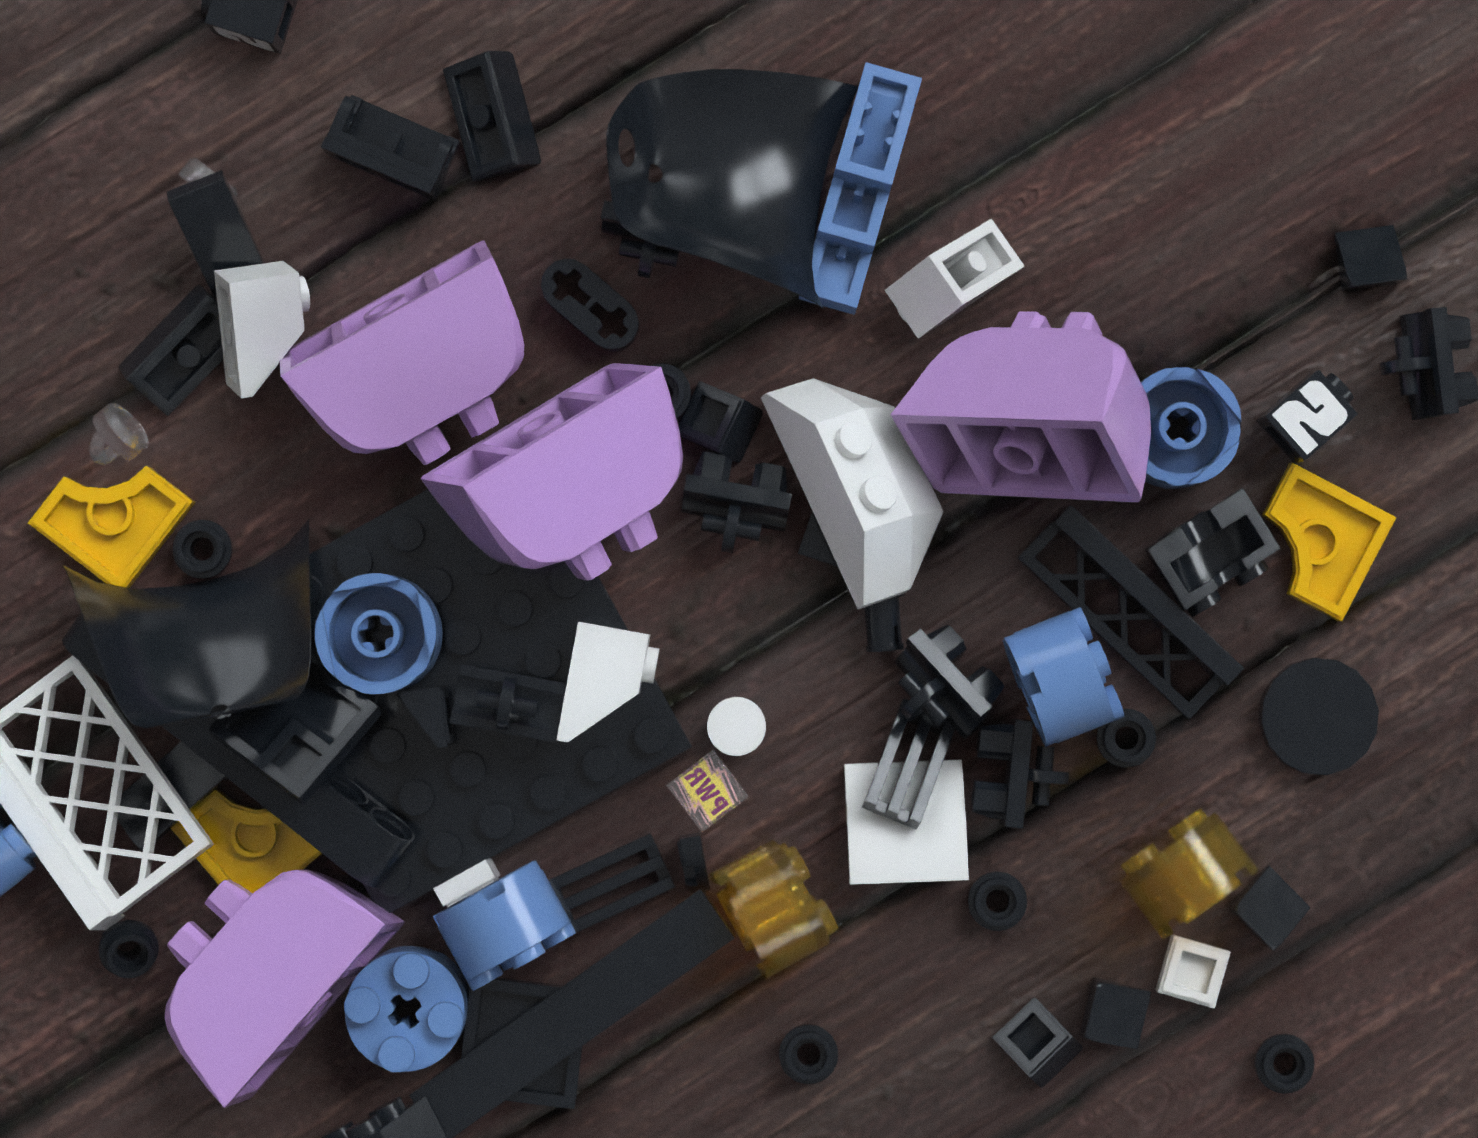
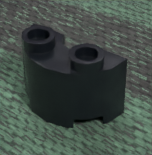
(1211, 550)

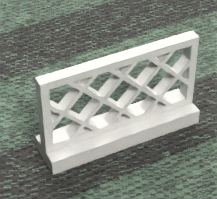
(54, 836)

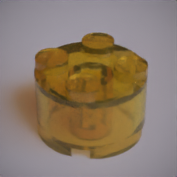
(1186, 873)
(772, 906)

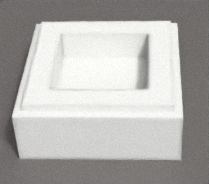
(467, 883)
(1193, 971)

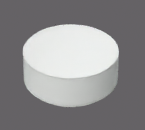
(736, 726)

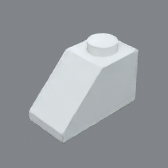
(954, 278)
(258, 320)
(603, 675)

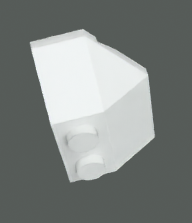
(859, 484)

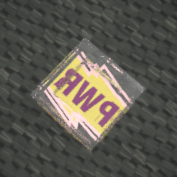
(707, 790)

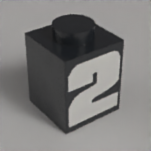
(251, 21)
(1309, 415)

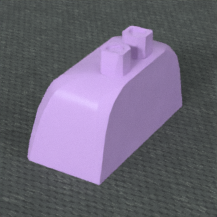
(413, 360)
(1031, 414)
(569, 474)
(267, 974)

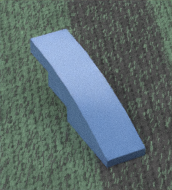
(861, 185)

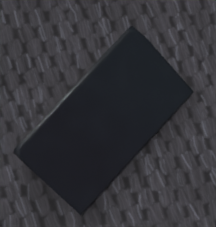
(492, 115)
(177, 352)
(190, 777)

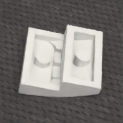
(895, 853)

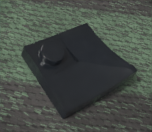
(302, 738)

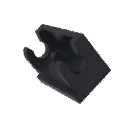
(390, 147)

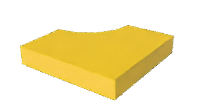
(114, 527)
(1329, 538)
(248, 843)

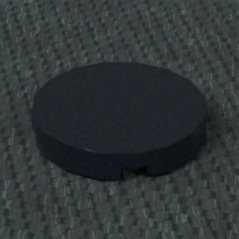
(1318, 716)

